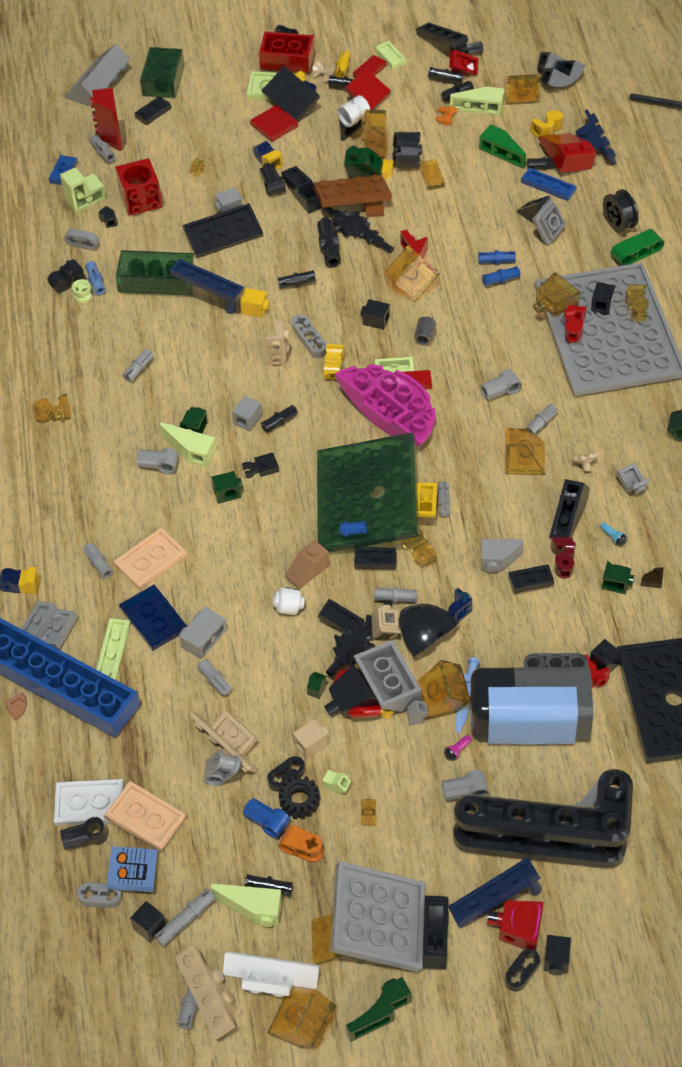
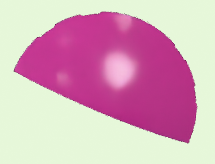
(389, 400)

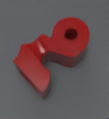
(573, 320)

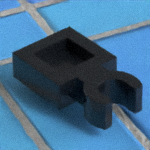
(263, 465)

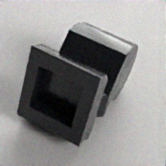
(62, 279)

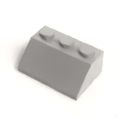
(388, 676)

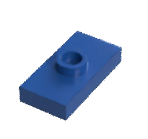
(63, 164)

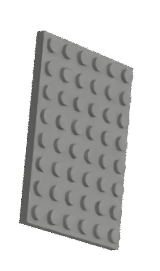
(613, 346)

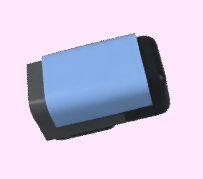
(533, 703)

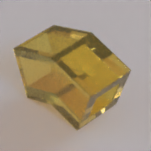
(368, 812)

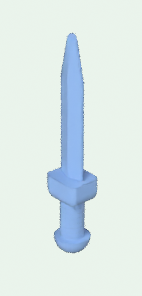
(461, 716)

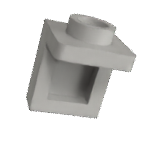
(632, 479)

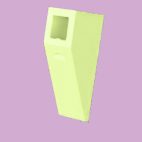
(193, 446)

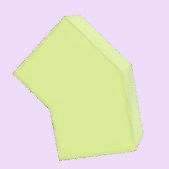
(336, 782)

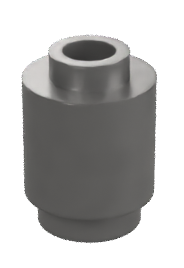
(424, 330)

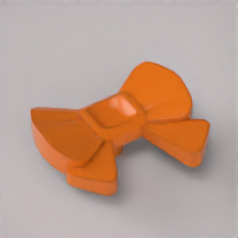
(446, 119)

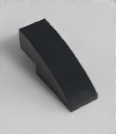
(301, 188)
(435, 932)

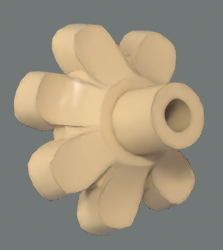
(585, 461)

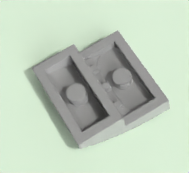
(50, 623)

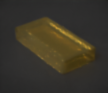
(432, 174)

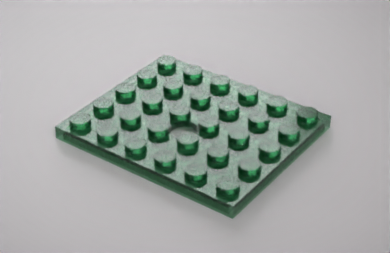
(344, 488)

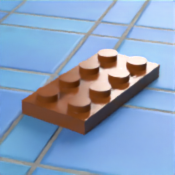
(352, 191)

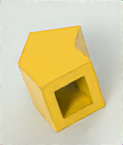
(387, 169)

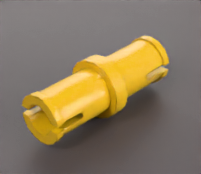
(342, 63)

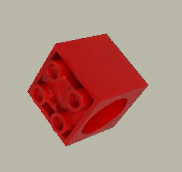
(138, 186)

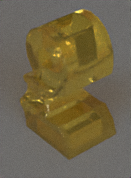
(637, 302)
(45, 411)
(422, 552)

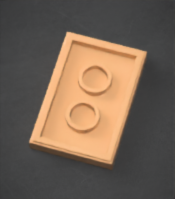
(150, 558)
(145, 816)

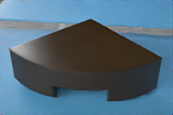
(653, 578)

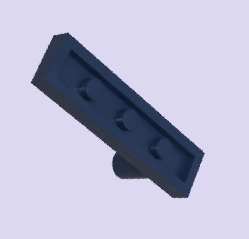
(209, 282)
(496, 891)

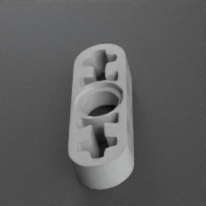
(309, 344)

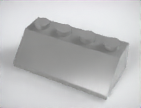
(99, 75)

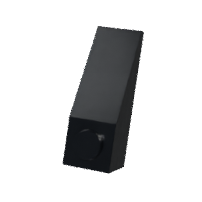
(569, 509)

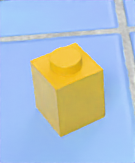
(254, 302)

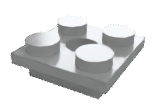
(548, 222)

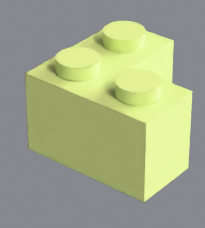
(81, 191)

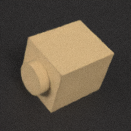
(310, 738)

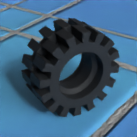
(299, 785)

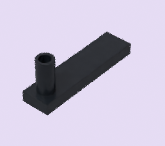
(443, 35)

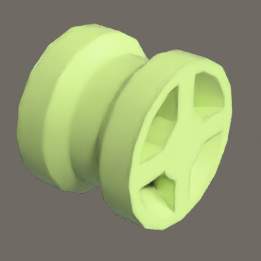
(82, 291)

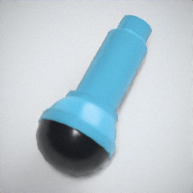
(618, 538)

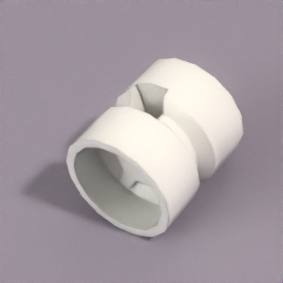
(352, 111)

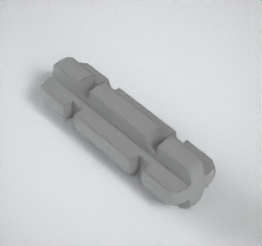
(443, 499)

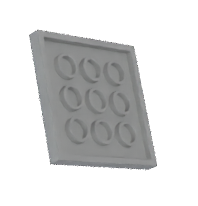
(378, 916)

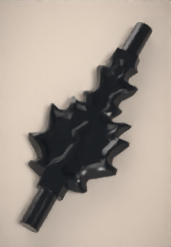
(356, 225)
(352, 643)

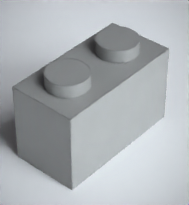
(203, 632)

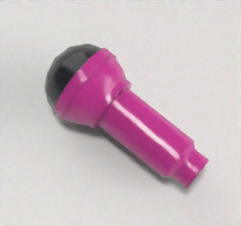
(452, 752)

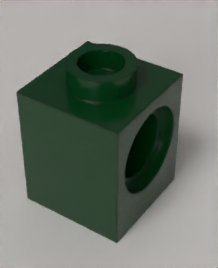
(226, 487)

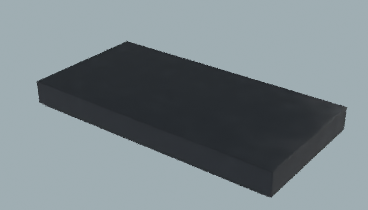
(222, 230)

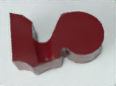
(564, 560)

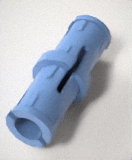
(97, 283)

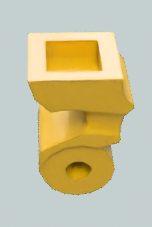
(552, 123)
(333, 360)

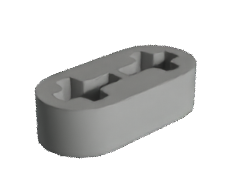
(81, 239)
(99, 896)

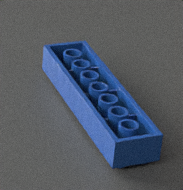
(65, 680)

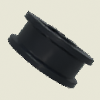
(620, 210)

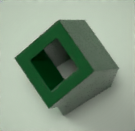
(316, 685)

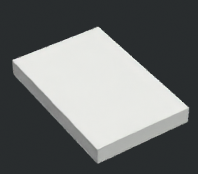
(84, 799)

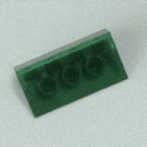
(150, 273)

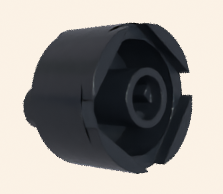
(406, 149)

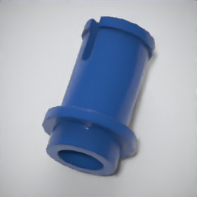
(353, 528)

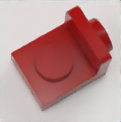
(600, 677)

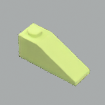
(481, 100)
(253, 903)

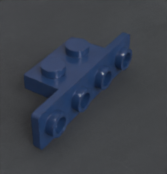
(594, 134)

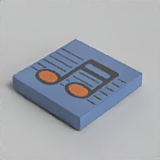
(132, 869)

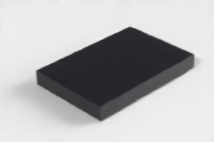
(290, 93)

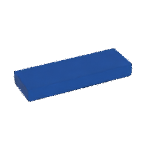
(548, 184)

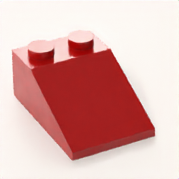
(569, 151)

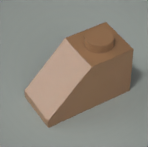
(308, 564)

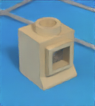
(385, 621)

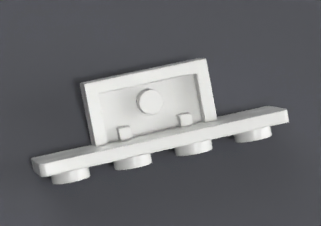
(270, 974)

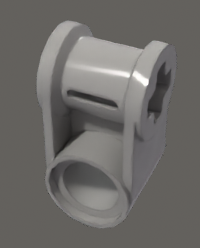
(220, 768)

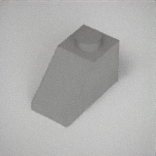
(499, 553)

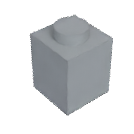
(227, 200)
(247, 413)

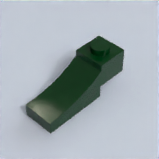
(393, 996)

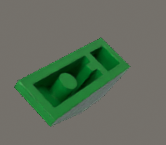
(502, 145)

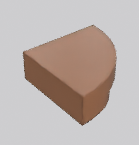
(16, 706)

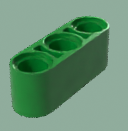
(637, 247)

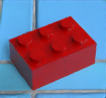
(286, 50)

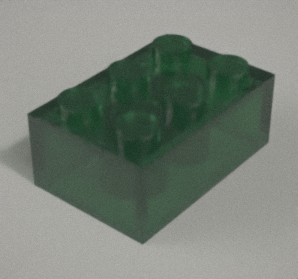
(162, 72)

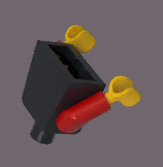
(354, 696)

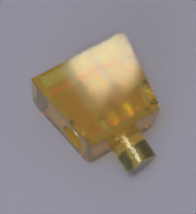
(556, 295)

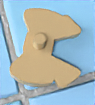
(319, 69)

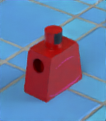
(518, 923)

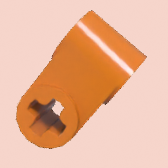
(301, 844)

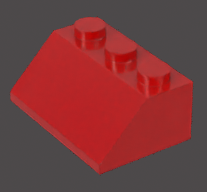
(106, 117)

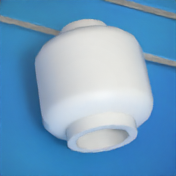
(288, 600)

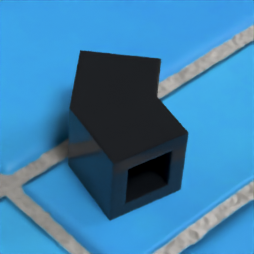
(108, 216)

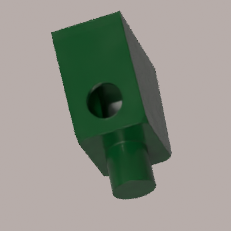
(362, 162)

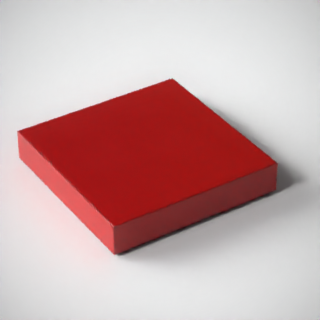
(369, 88)
(274, 123)

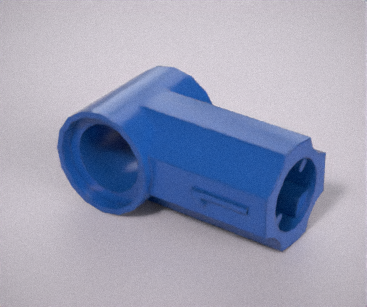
(270, 820)

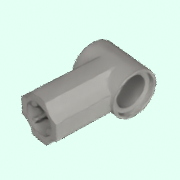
(505, 383)
(162, 460)
(472, 783)

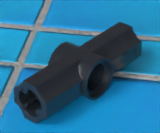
(328, 242)

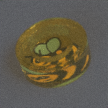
(197, 167)

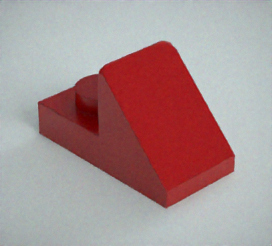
(463, 63)
(419, 246)

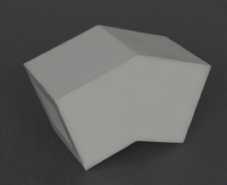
(416, 712)

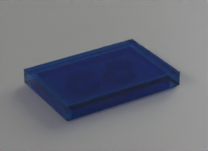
(153, 617)

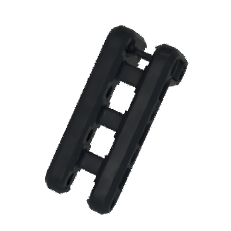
(540, 829)

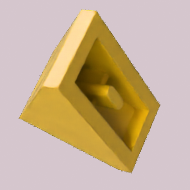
(427, 499)

